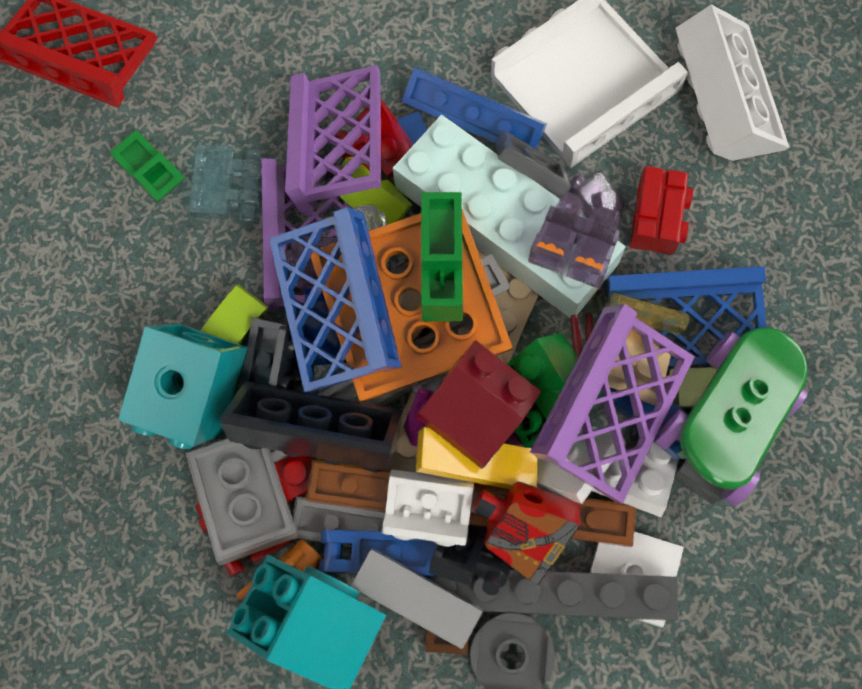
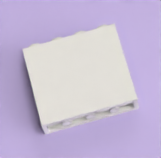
(584, 77)

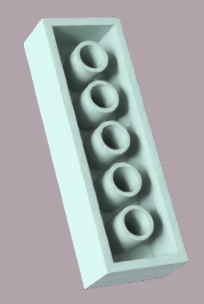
(499, 206)

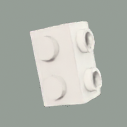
(427, 508)

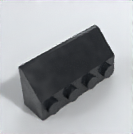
(313, 426)

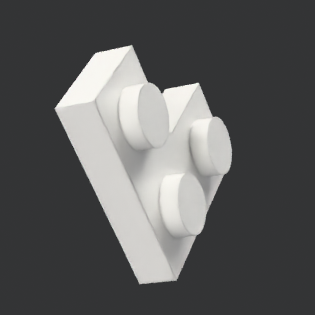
(652, 484)

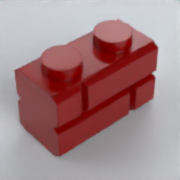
(660, 210)

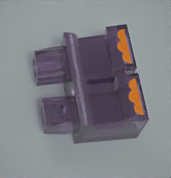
(565, 229)

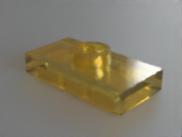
(653, 315)

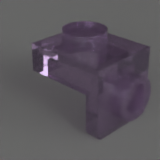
(595, 193)

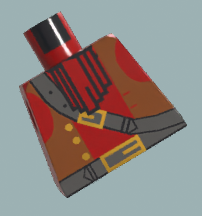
(528, 527)

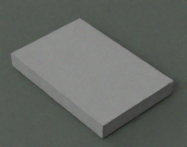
(240, 499)

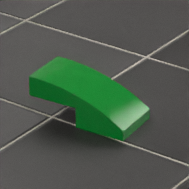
(147, 166)

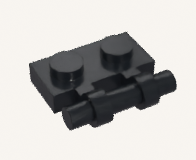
(464, 561)

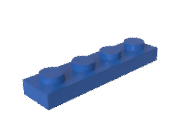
(469, 109)

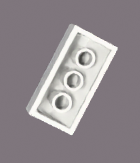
(730, 86)

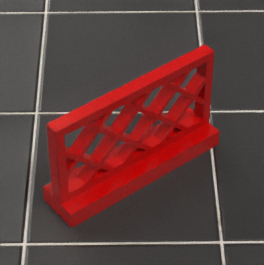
(59, 64)

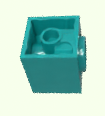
(181, 384)
(306, 623)

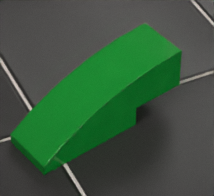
(441, 257)

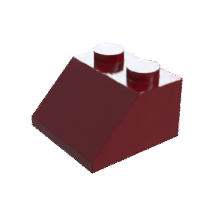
(478, 404)

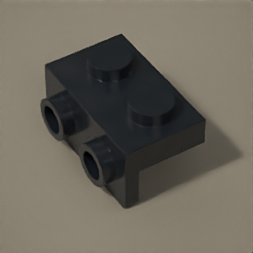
(270, 355)

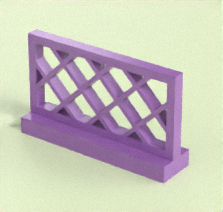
(307, 138)
(275, 224)
(581, 393)

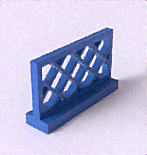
(695, 285)
(366, 295)

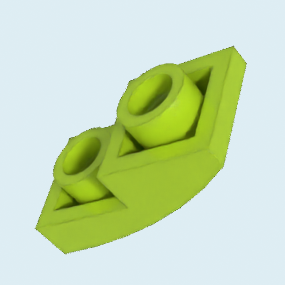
(384, 198)
(234, 315)

